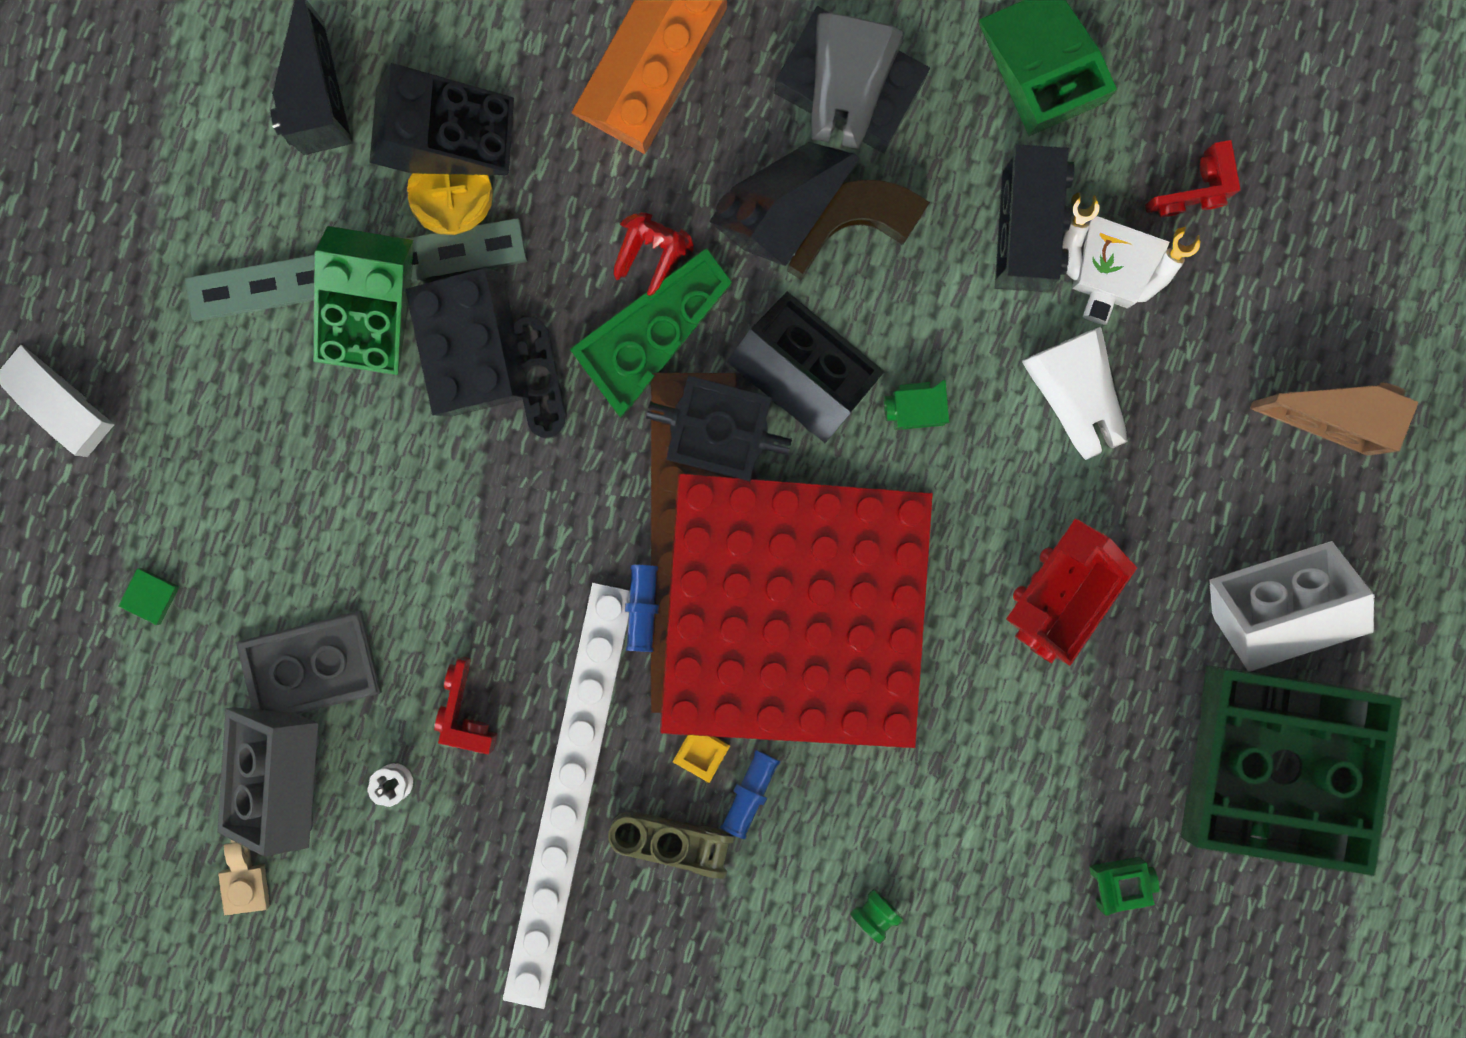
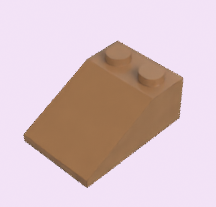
(1358, 418)

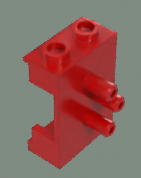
(1070, 593)

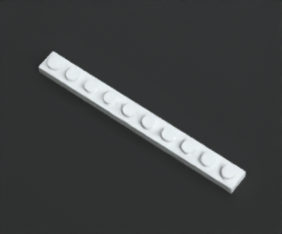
(568, 797)

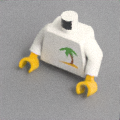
(1118, 261)

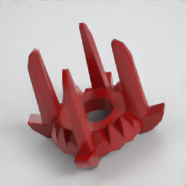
(642, 228)

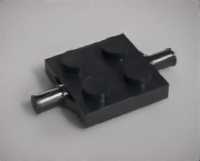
(718, 428)

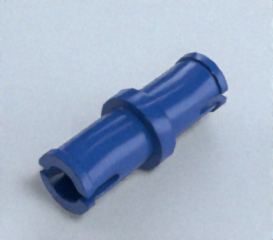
(642, 608)
(750, 794)

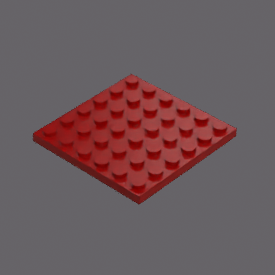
(796, 612)

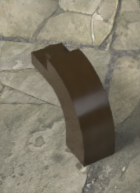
(862, 203)

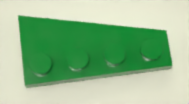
(650, 331)

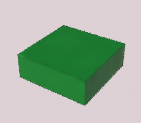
(148, 596)

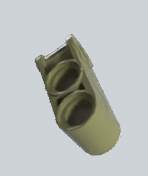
(693, 852)

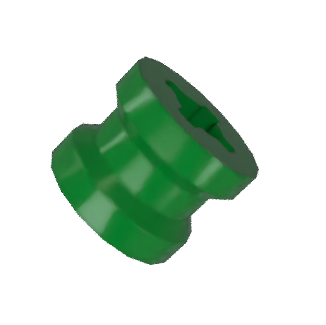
(876, 916)

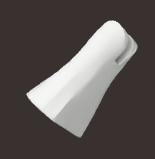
(1081, 390)

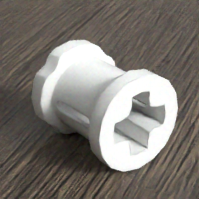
(394, 796)

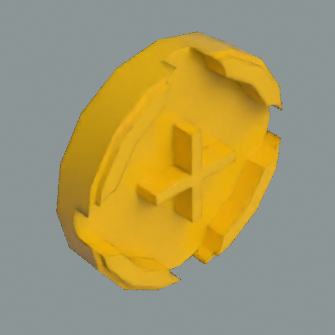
(449, 201)

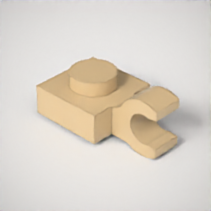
(242, 885)

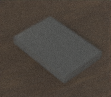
(310, 665)

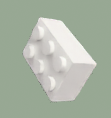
(1292, 606)

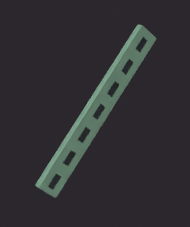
(293, 279)

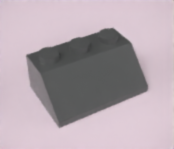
(267, 780)

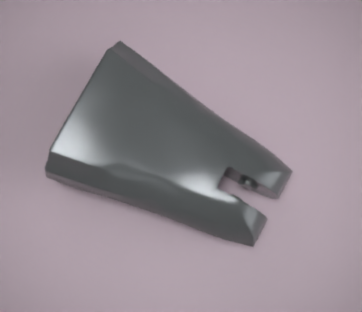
(850, 73)

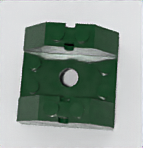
(1334, 804)

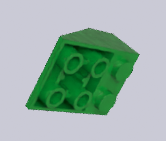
(1047, 62)
(361, 299)

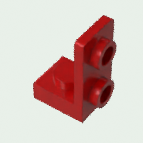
(1218, 169)
(472, 734)

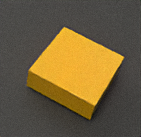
(701, 755)

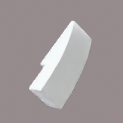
(53, 403)

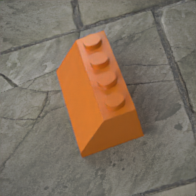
(647, 67)

